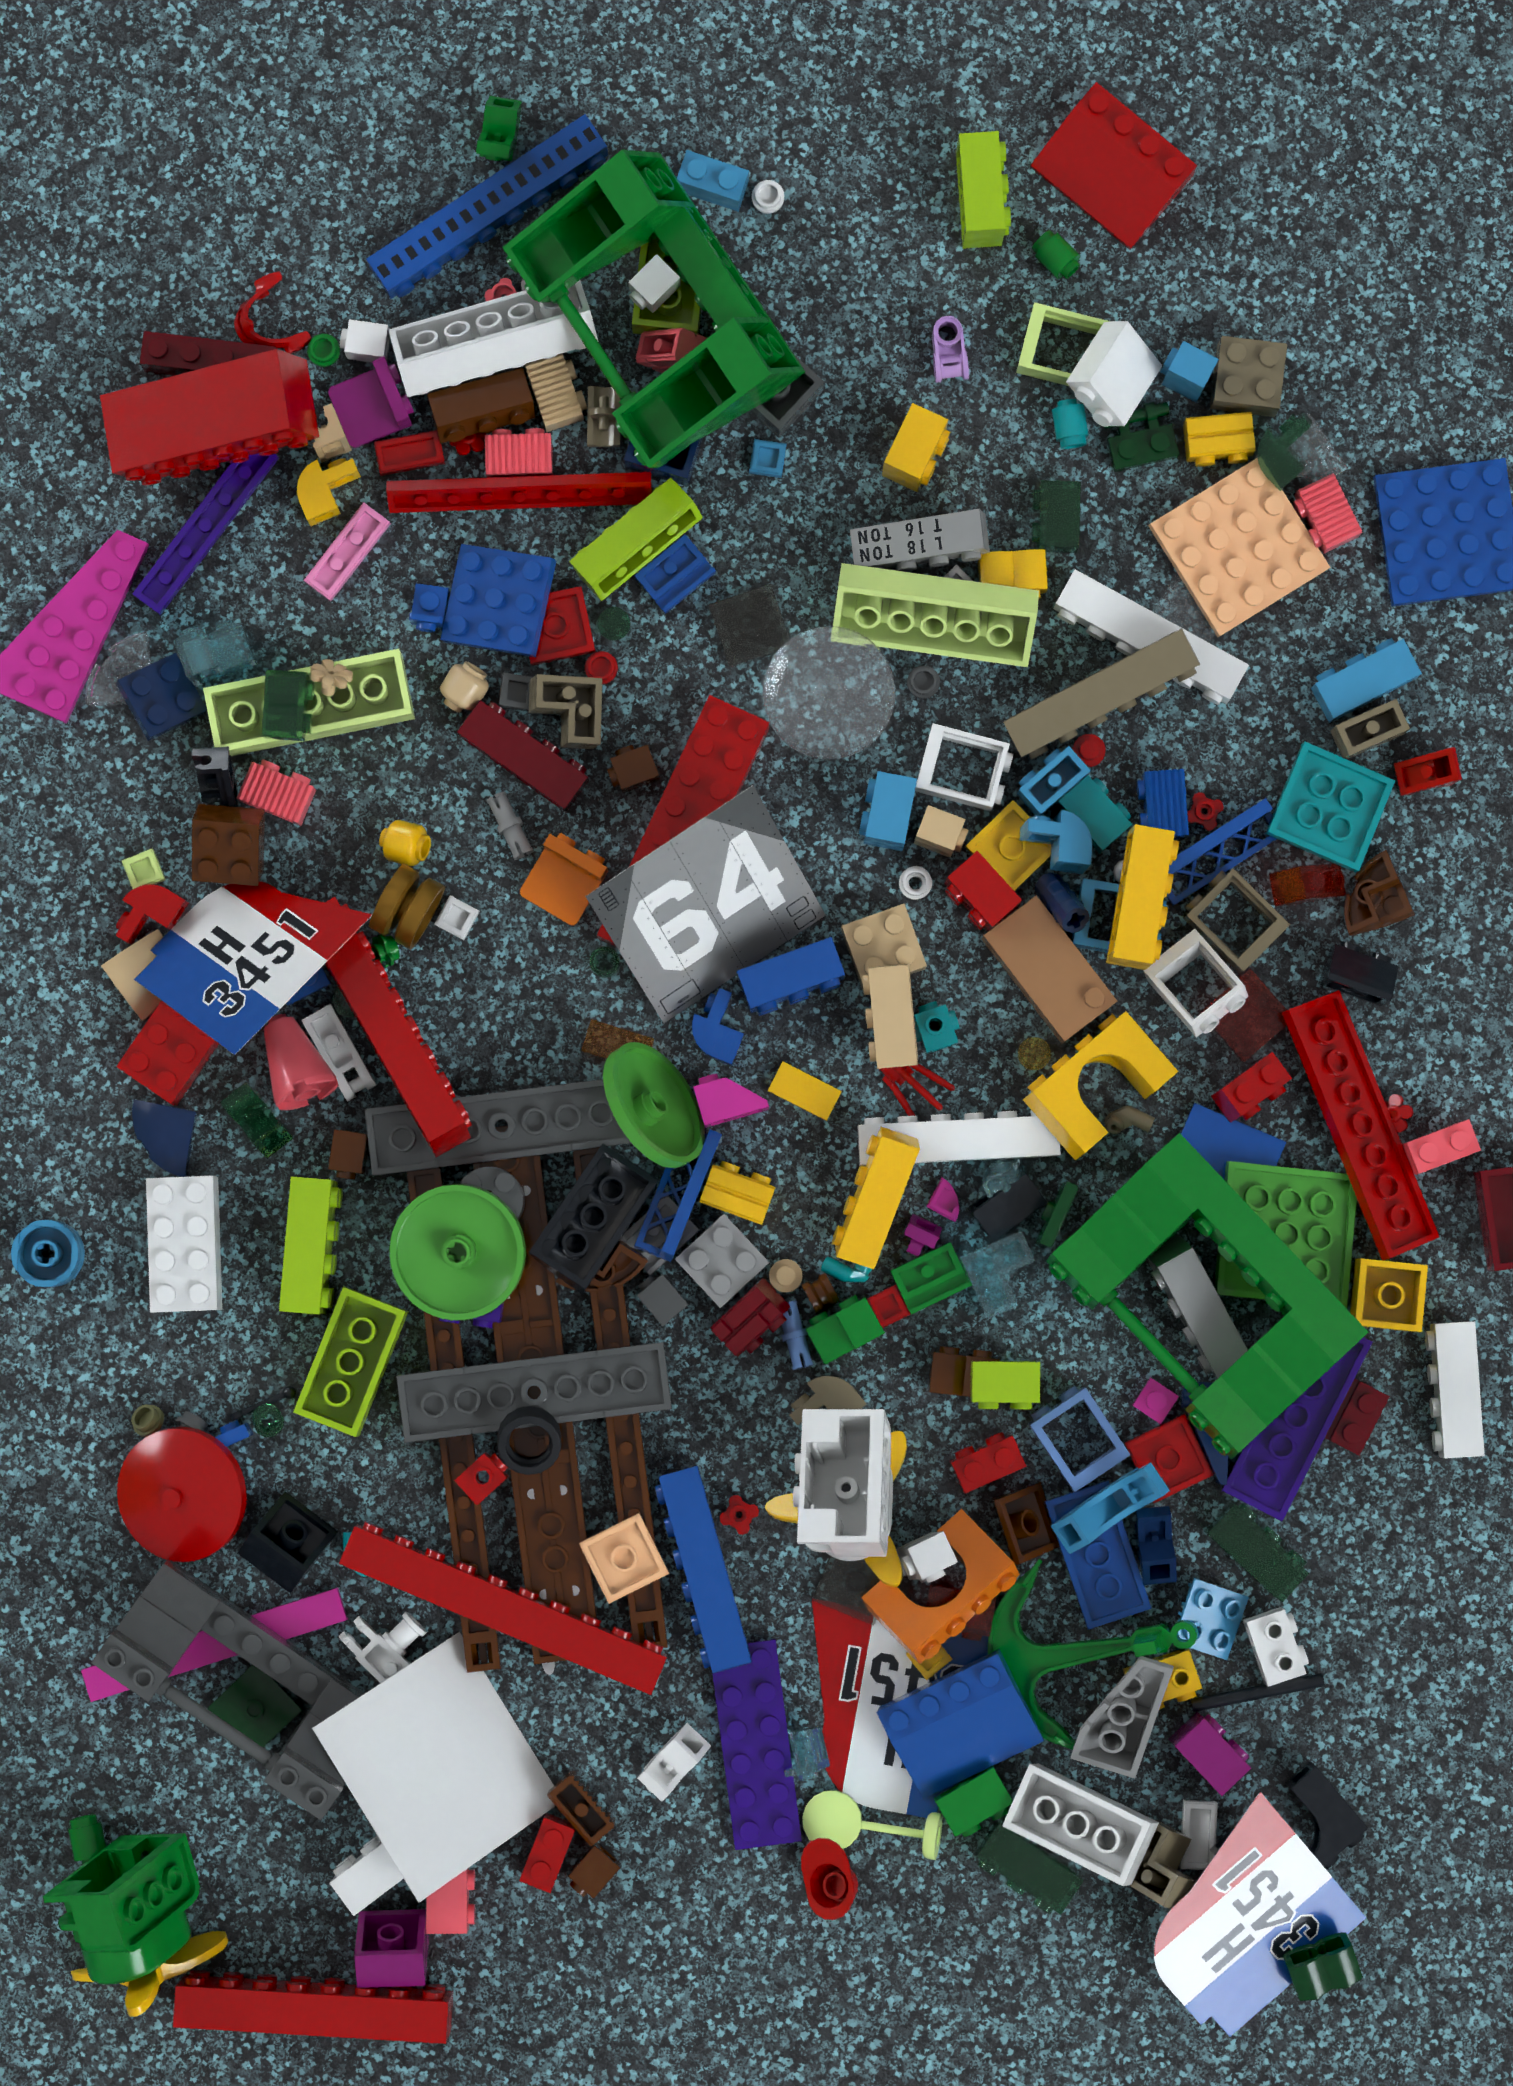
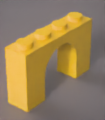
(1058, 1100)

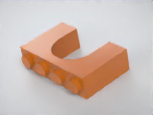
(925, 1629)

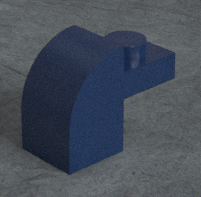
(1155, 1545)

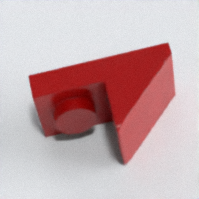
(1428, 771)

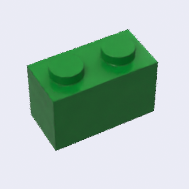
(973, 1802)

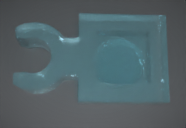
(1001, 1175)

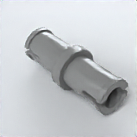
(509, 825)

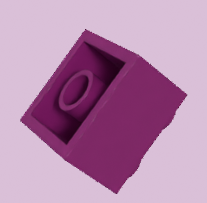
(1213, 1757)
(391, 1948)

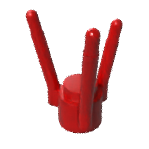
(903, 1074)

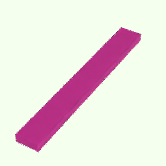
(286, 1620)

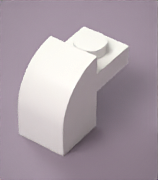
(673, 1761)

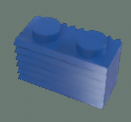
(1164, 801)

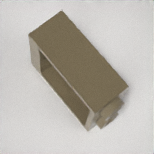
(1218, 884)

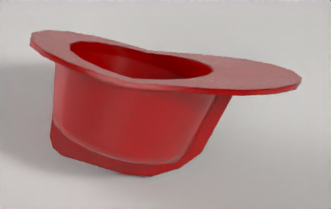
(828, 1878)

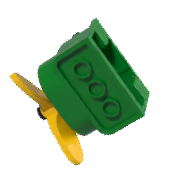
(135, 1916)

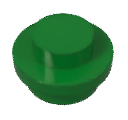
(323, 350)

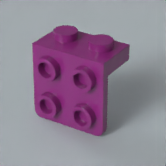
(371, 404)

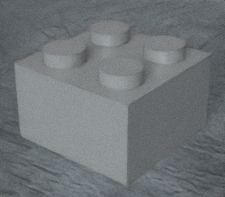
(722, 1260)

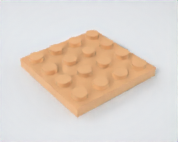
(1238, 547)

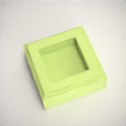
(143, 869)

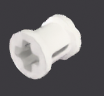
(404, 1634)

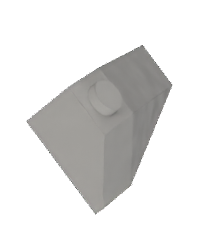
(1123, 1722)

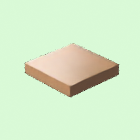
(624, 1558)

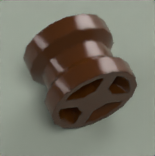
(820, 1293)

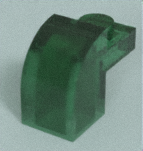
(1276, 456)
(256, 1119)

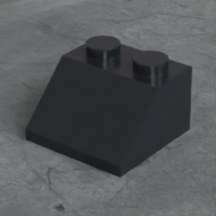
(1359, 974)
(287, 1542)

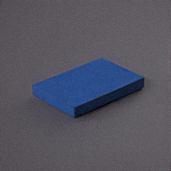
(1225, 1141)

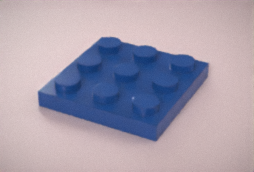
(498, 600)

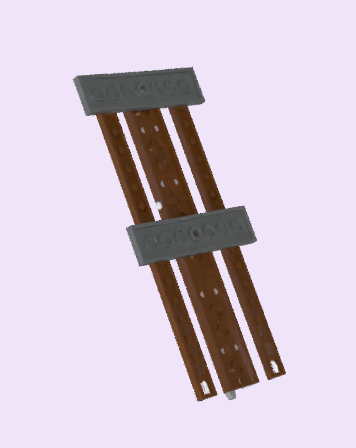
(531, 1361)

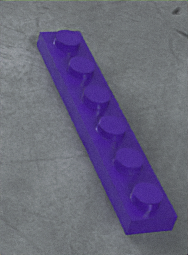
(202, 531)

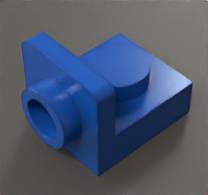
(429, 607)

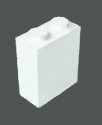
(1114, 373)

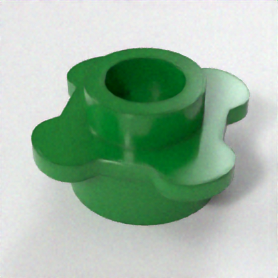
(385, 949)

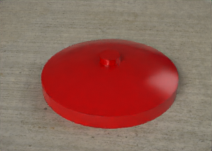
(181, 1494)

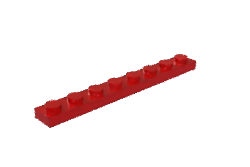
(518, 492)

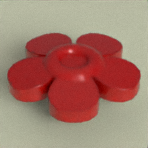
(473, 442)
(1399, 1112)

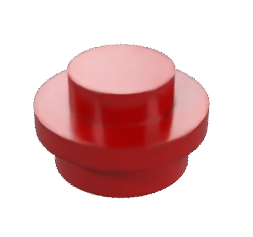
(601, 665)
(1090, 749)

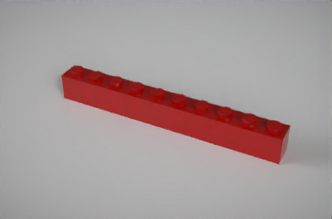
(503, 1608)

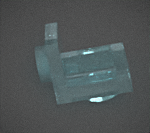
(808, 1752)

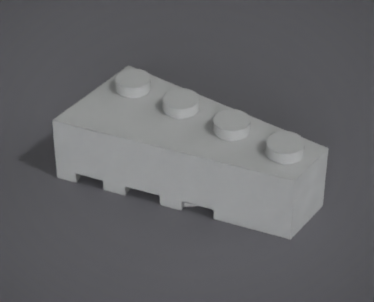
(1198, 1306)

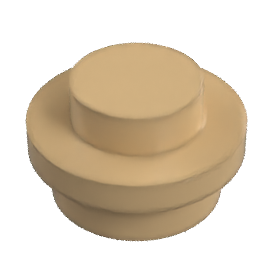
(785, 1275)

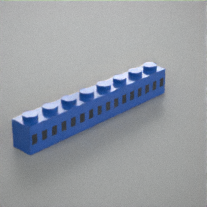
(488, 207)

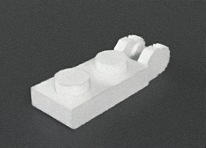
(377, 1655)

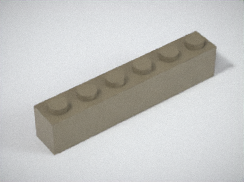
(1102, 692)

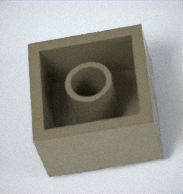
(1248, 376)

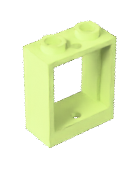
(1058, 317)

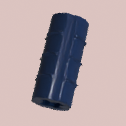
(1062, 902)

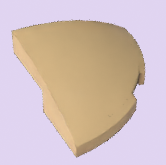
(127, 966)

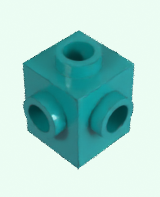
(936, 1040)

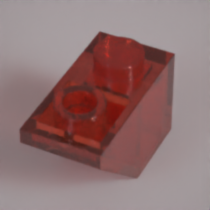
(1307, 884)

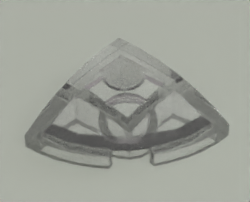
(1317, 453)
(125, 658)

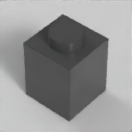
(661, 1298)

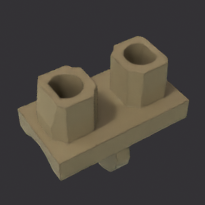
(600, 420)

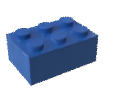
(791, 976)

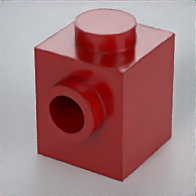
(471, 1483)

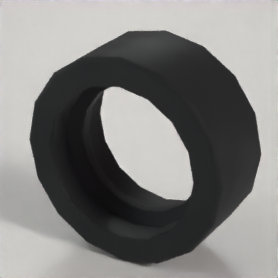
(533, 1464)

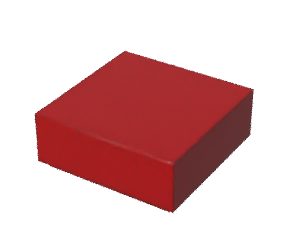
(888, 1306)

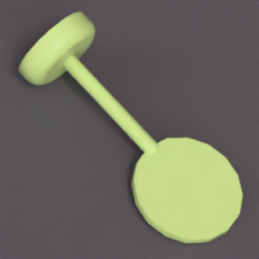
(840, 1819)

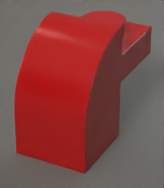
(150, 902)

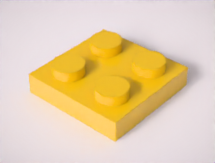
(1004, 851)

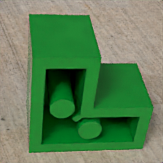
(844, 1330)

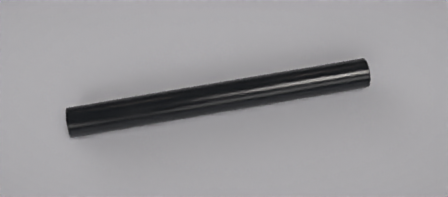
(1257, 1692)

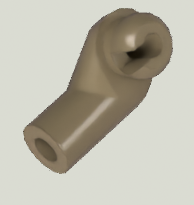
(1126, 1117)

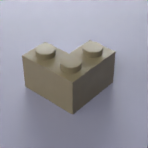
(576, 701)
(1158, 1871)

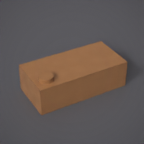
(1049, 969)

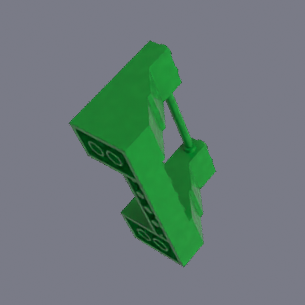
(608, 216)
(1148, 1213)

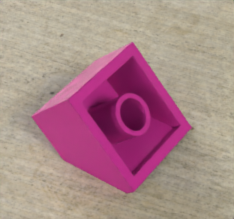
(725, 1100)

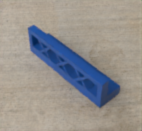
(1217, 838)
(684, 1206)

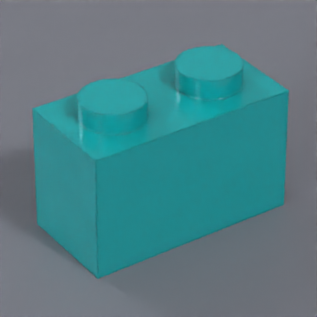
(1102, 817)

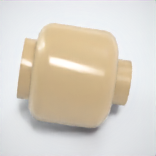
(464, 686)

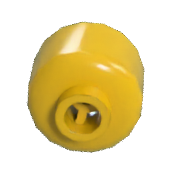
(405, 843)

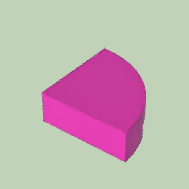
(944, 1201)

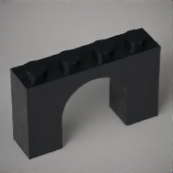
(1333, 1818)

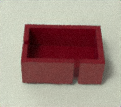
(1495, 1209)

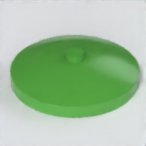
(653, 1105)
(457, 1252)

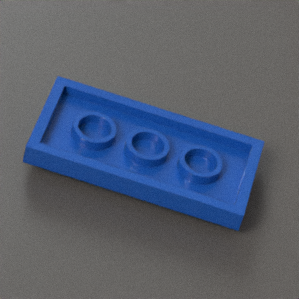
(1104, 1570)

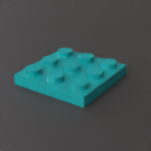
(1330, 807)

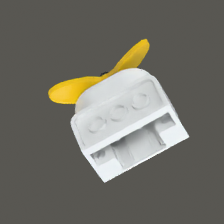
(846, 1488)

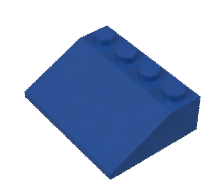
(960, 1724)

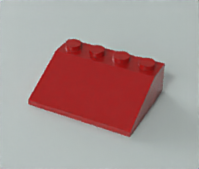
(1113, 166)

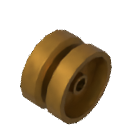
(404, 905)

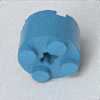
(37, 1236)

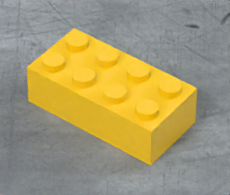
(1140, 897)

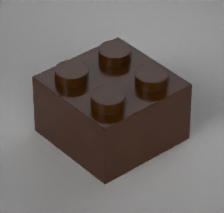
(228, 844)

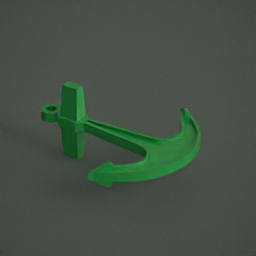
(1032, 1660)

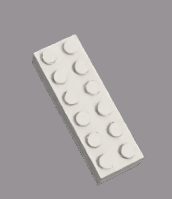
(484, 340)

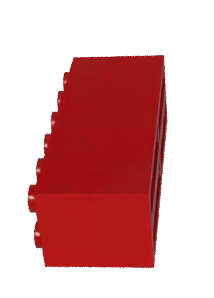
(210, 417)

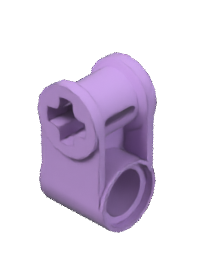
(949, 356)

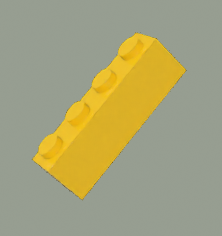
(876, 1197)

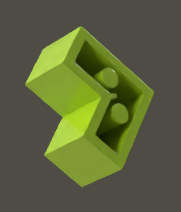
(1005, 1383)

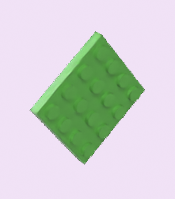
(1307, 1211)

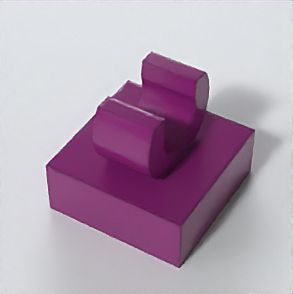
(921, 1233)

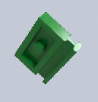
(930, 1278)

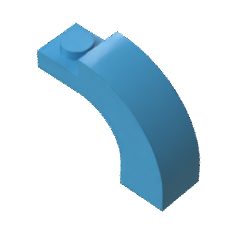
(1109, 1506)

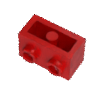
(1252, 1086)
(988, 1462)

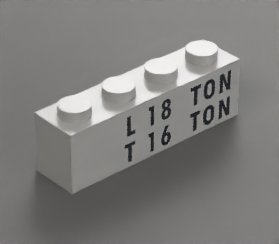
(922, 541)

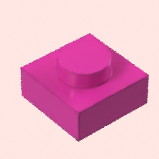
(1155, 1400)

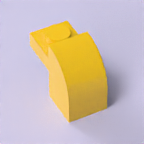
(316, 485)

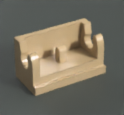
(332, 437)

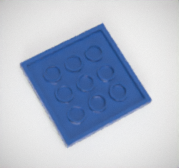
(1446, 531)

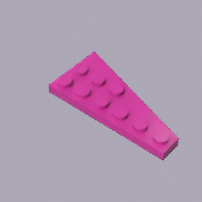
(60, 646)

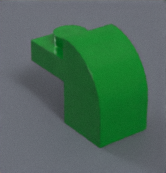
(499, 129)

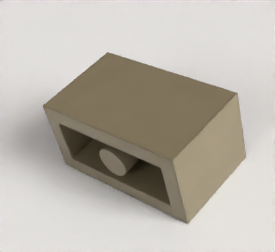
(1370, 729)

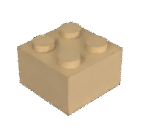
(883, 941)

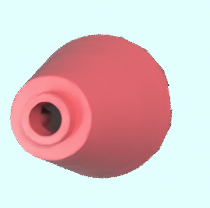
(295, 1065)

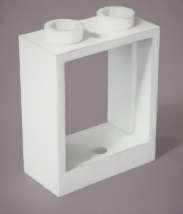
(1002, 764)
(1175, 960)

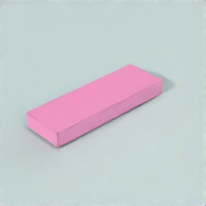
(347, 551)

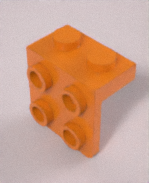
(563, 879)

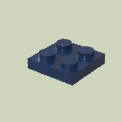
(161, 696)

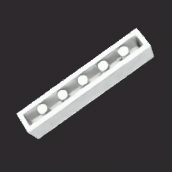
(1135, 627)
(968, 1138)

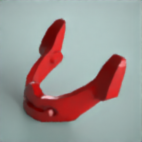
(245, 326)

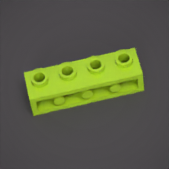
(636, 539)

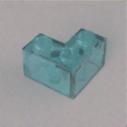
(214, 654)
(987, 1272)

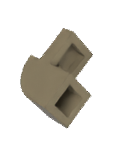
(828, 1391)

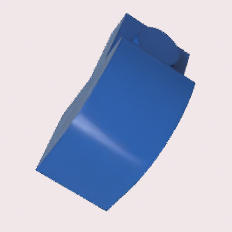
(713, 1038)

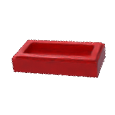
(409, 453)

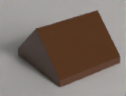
(1025, 1523)

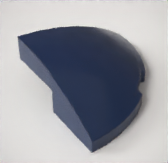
(165, 1134)

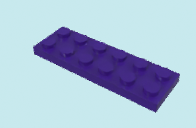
(1281, 1455)
(757, 1750)

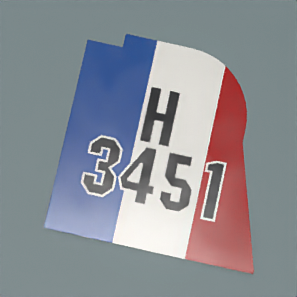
(244, 957)
(858, 1674)
(1247, 1909)

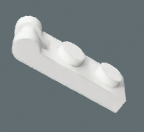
(338, 1050)

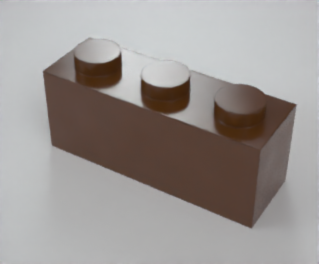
(481, 406)

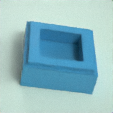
(767, 458)

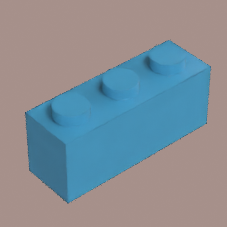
(1365, 679)

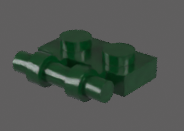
(1143, 446)

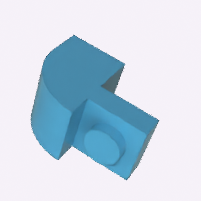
(1068, 839)

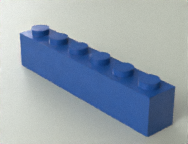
(704, 1569)

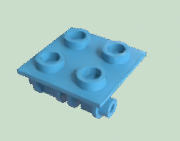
(1216, 1616)

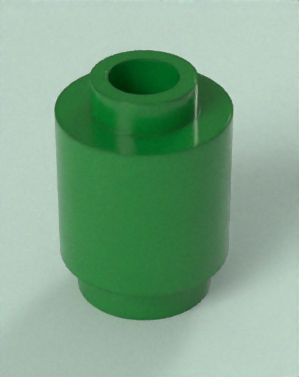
(1056, 255)
(86, 1837)

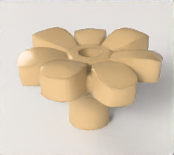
(330, 676)

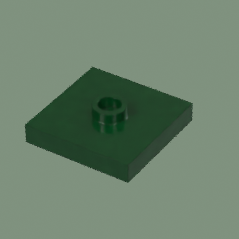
(1055, 1214)
(256, 1706)

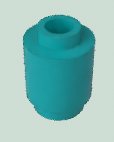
(1070, 424)

